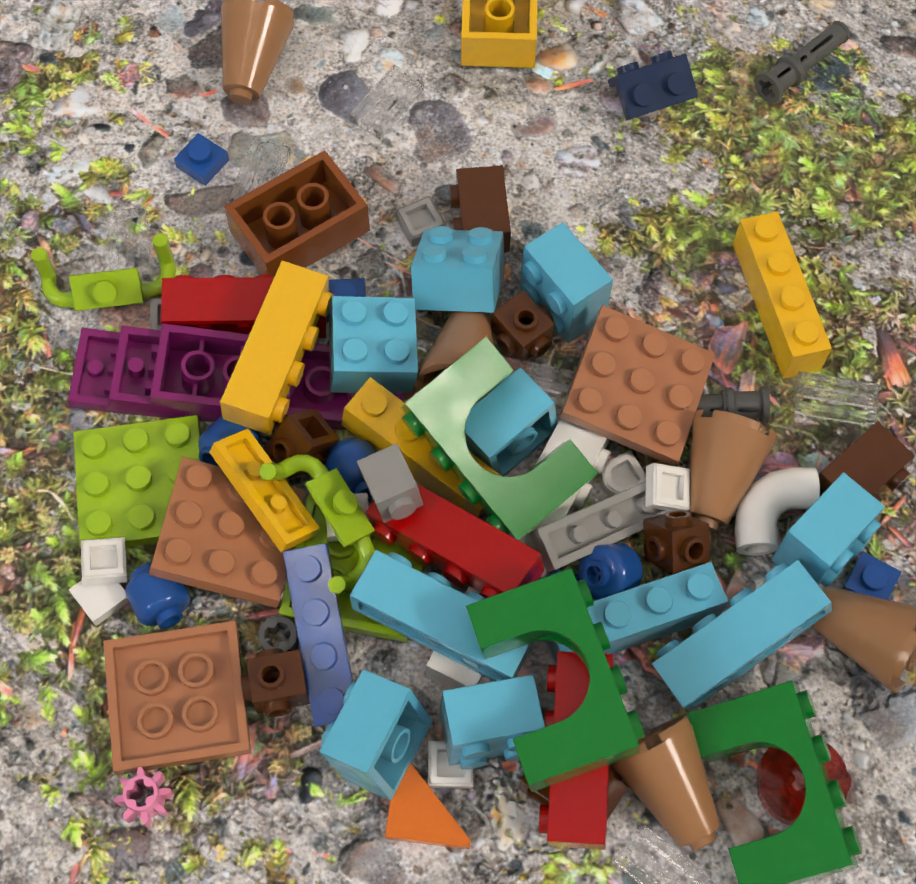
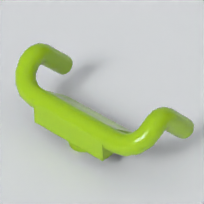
(105, 287)
(338, 507)

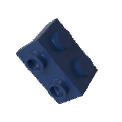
(655, 85)

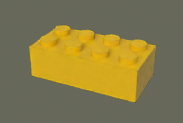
(499, 33)

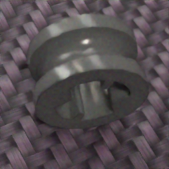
(272, 626)

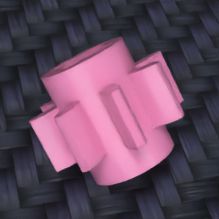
(134, 790)

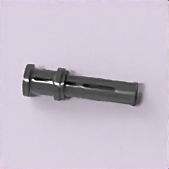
(791, 69)
(744, 403)

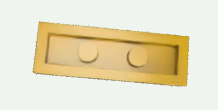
(270, 501)

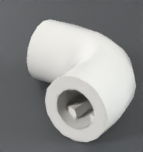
(766, 501)

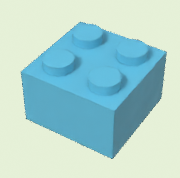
(458, 270)
(565, 280)
(372, 340)
(510, 422)
(831, 531)
(486, 717)
(375, 734)

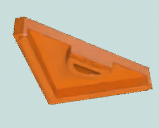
(420, 816)

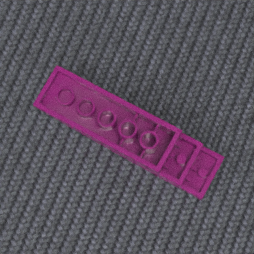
(183, 374)

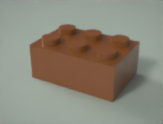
(298, 216)

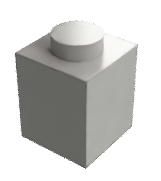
(390, 483)

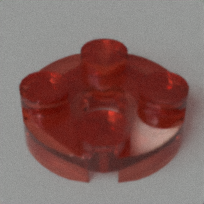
(776, 781)

